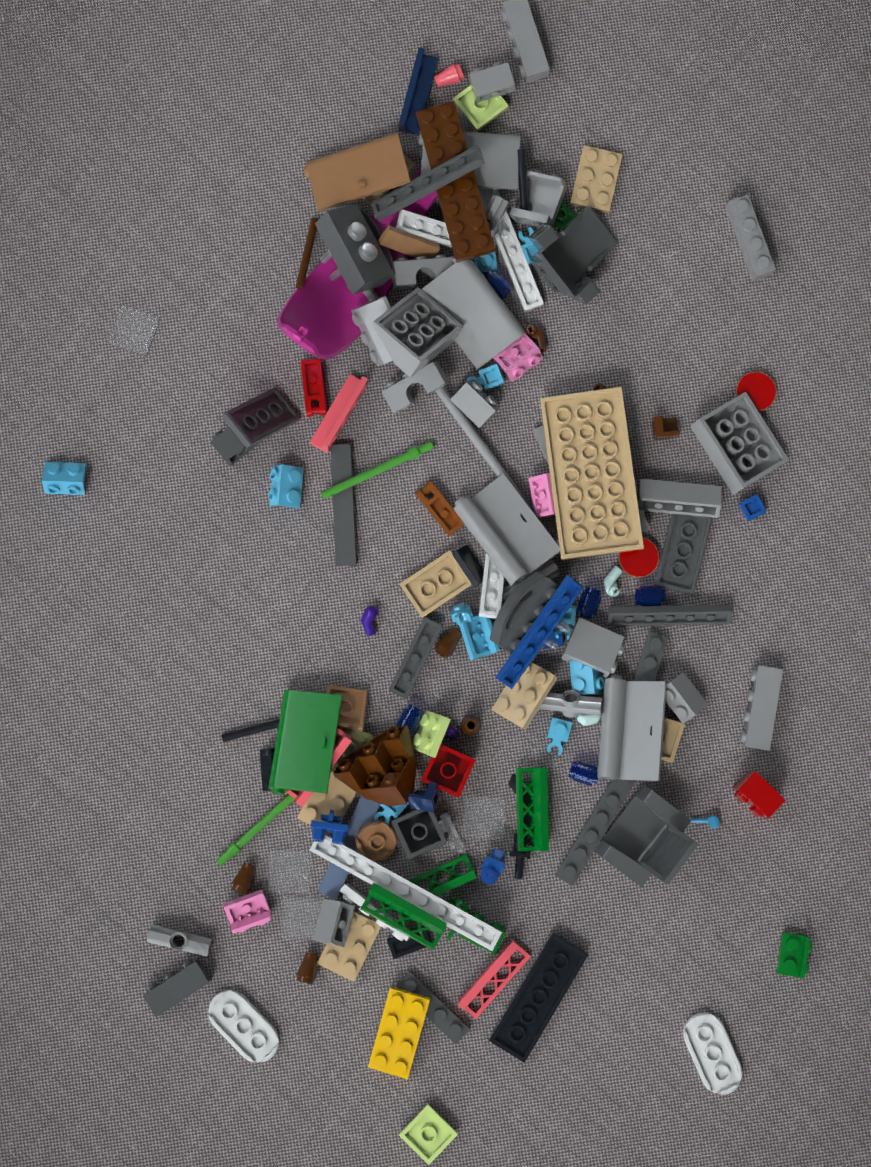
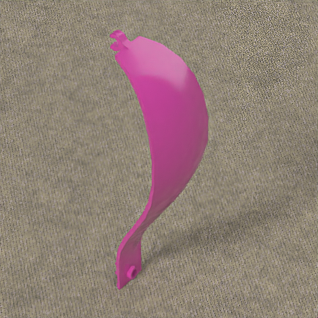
(321, 313)

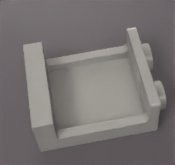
(544, 199)
(594, 647)

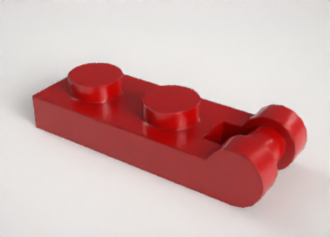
(313, 386)

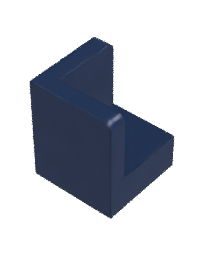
(425, 800)

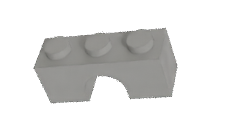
(407, 269)
(399, 393)

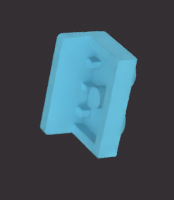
(64, 478)
(286, 486)
(477, 637)
(585, 679)

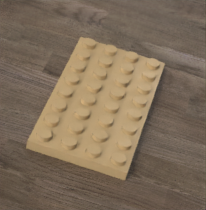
(591, 473)

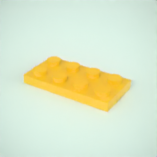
(399, 1032)

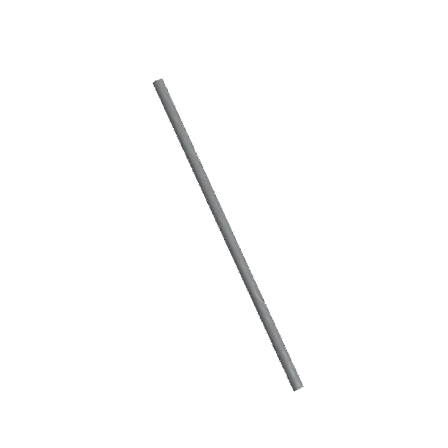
(467, 426)

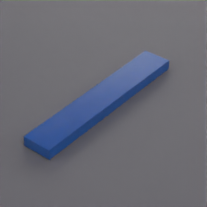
(539, 632)

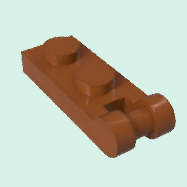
(439, 509)

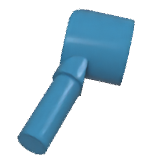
(713, 821)

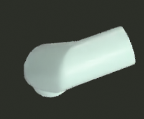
(610, 582)
(587, 719)

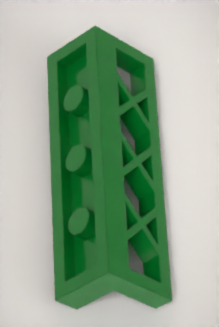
(538, 810)
(450, 883)
(408, 910)

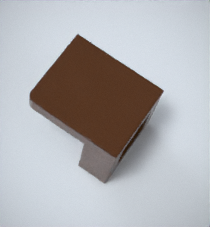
(664, 428)

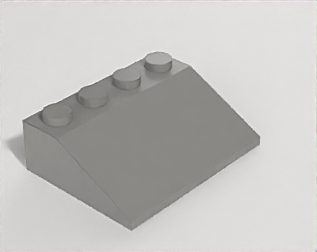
(416, 331)
(739, 443)

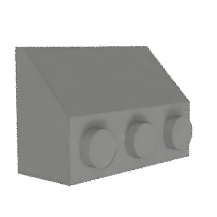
(363, 318)

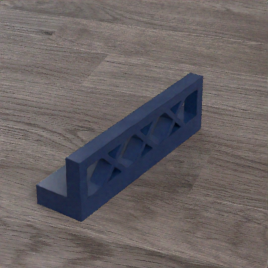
(417, 91)

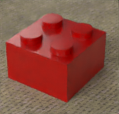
(449, 770)
(758, 794)

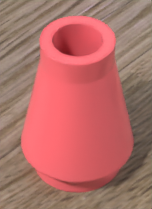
(449, 76)

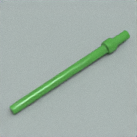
(413, 453)
(234, 848)

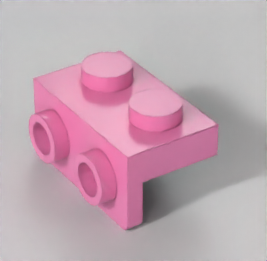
(248, 911)

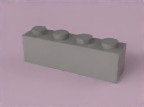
(526, 40)
(750, 238)
(679, 498)
(762, 707)

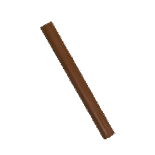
(306, 254)

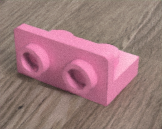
(518, 357)
(542, 495)

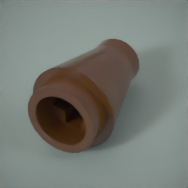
(447, 644)
(470, 732)
(243, 879)
(307, 969)

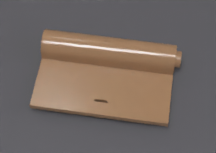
(357, 172)

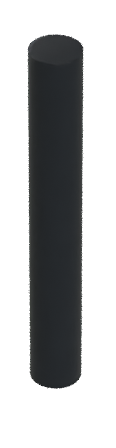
(522, 179)
(250, 730)

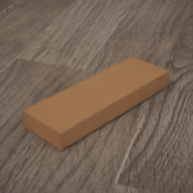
(408, 243)

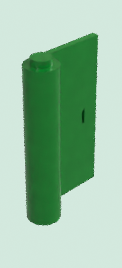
(305, 742)

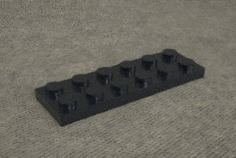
(538, 997)

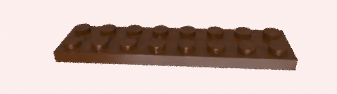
(460, 198)

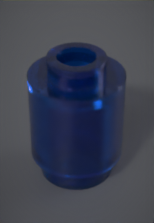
(498, 283)
(649, 596)
(589, 602)
(411, 717)
(583, 773)

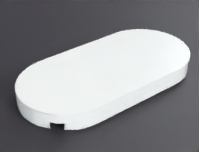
(243, 1026)
(712, 1053)

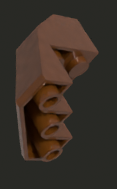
(381, 768)

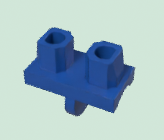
(339, 830)
(492, 867)

